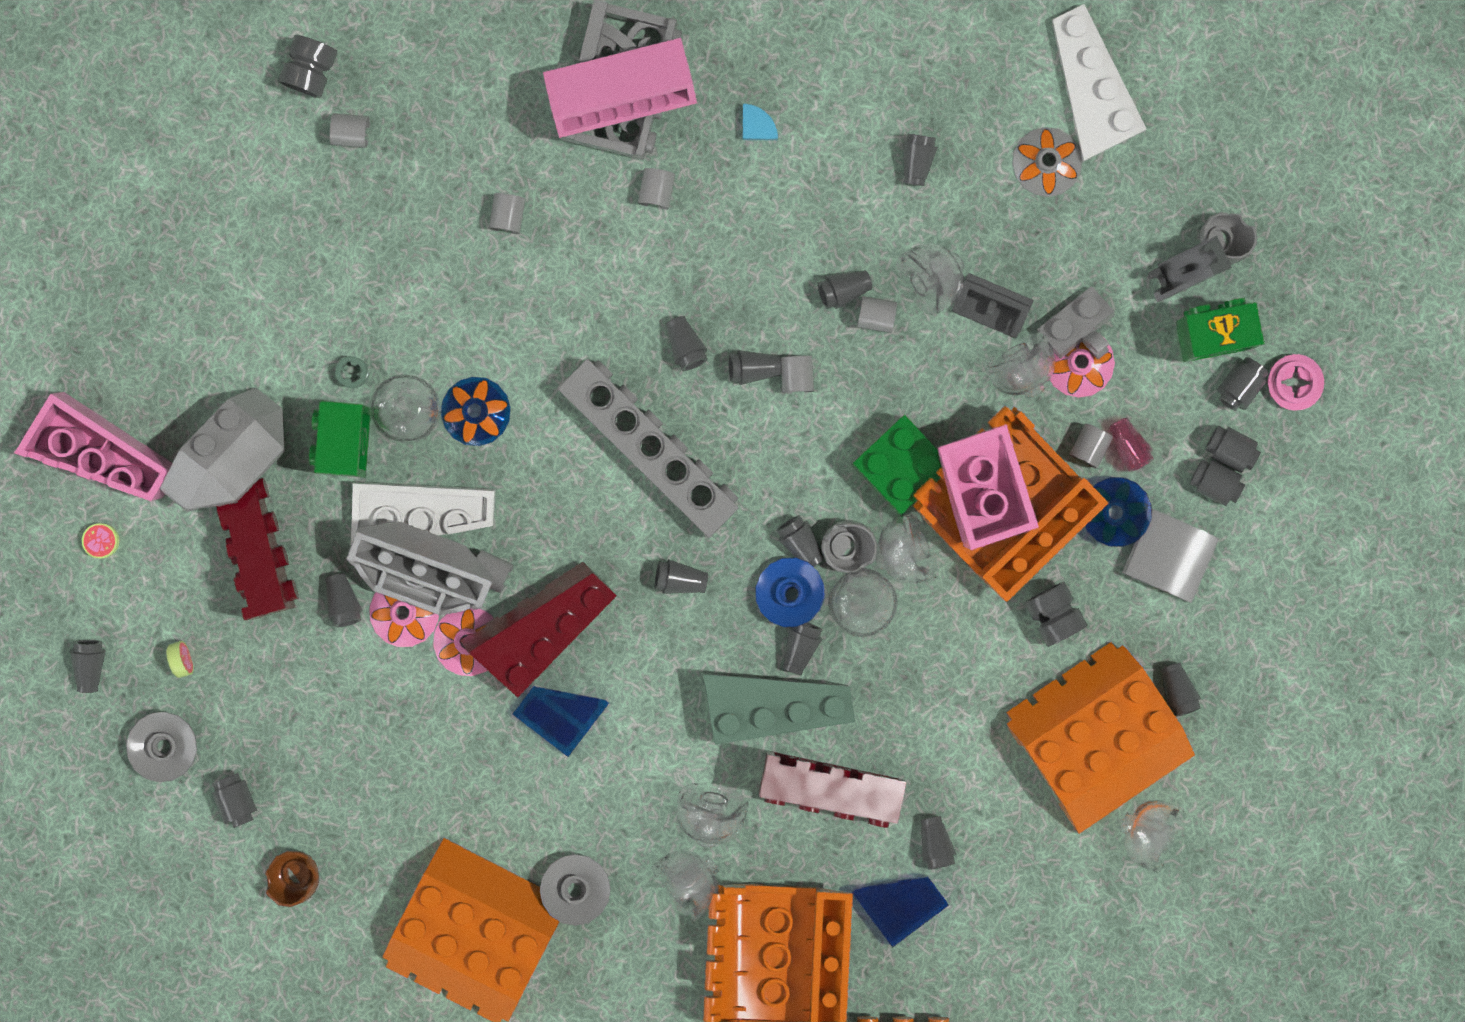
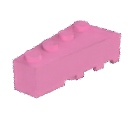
(75, 436)

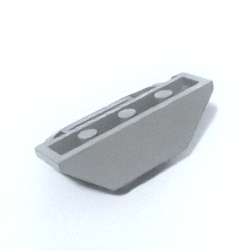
(227, 453)
(419, 568)

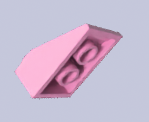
(986, 488)

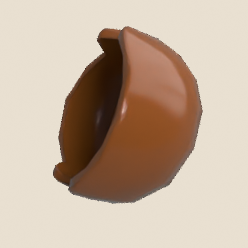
(282, 888)

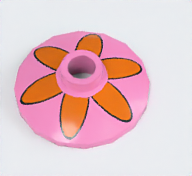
(1082, 381)
(398, 631)
(448, 644)

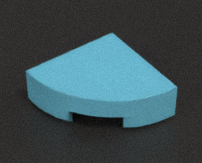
(757, 124)

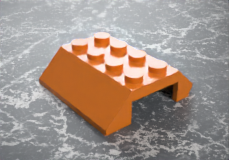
(1058, 498)
(1100, 735)
(472, 932)
(778, 954)

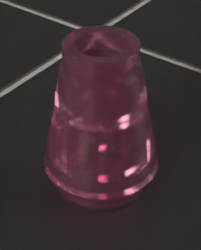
(1131, 446)

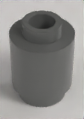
(1242, 384)
(1233, 449)
(1217, 482)
(234, 800)

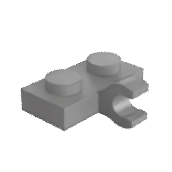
(1079, 324)

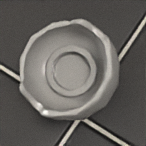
(1240, 236)
(838, 539)

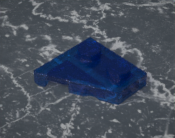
(560, 716)
(901, 905)

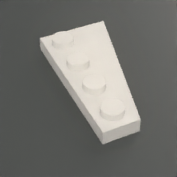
(1097, 95)
(423, 506)

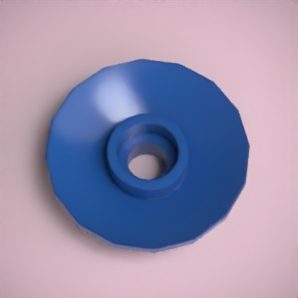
(775, 583)

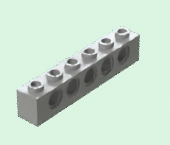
(578, 391)

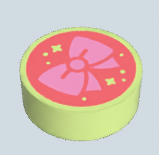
(100, 540)
(179, 659)

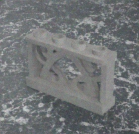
(602, 35)

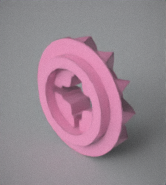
(1307, 370)

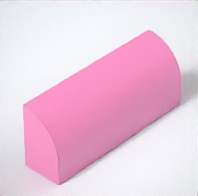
(620, 87)

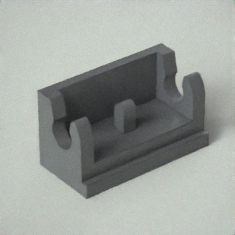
(1190, 268)
(992, 305)

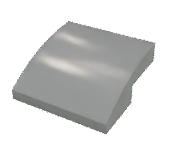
(1171, 556)

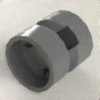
(307, 67)
(1055, 614)

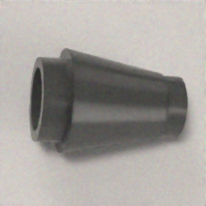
(918, 158)
(842, 288)
(685, 344)
(753, 366)
(799, 540)
(679, 578)
(341, 601)
(801, 646)
(87, 664)
(1179, 690)
(936, 844)

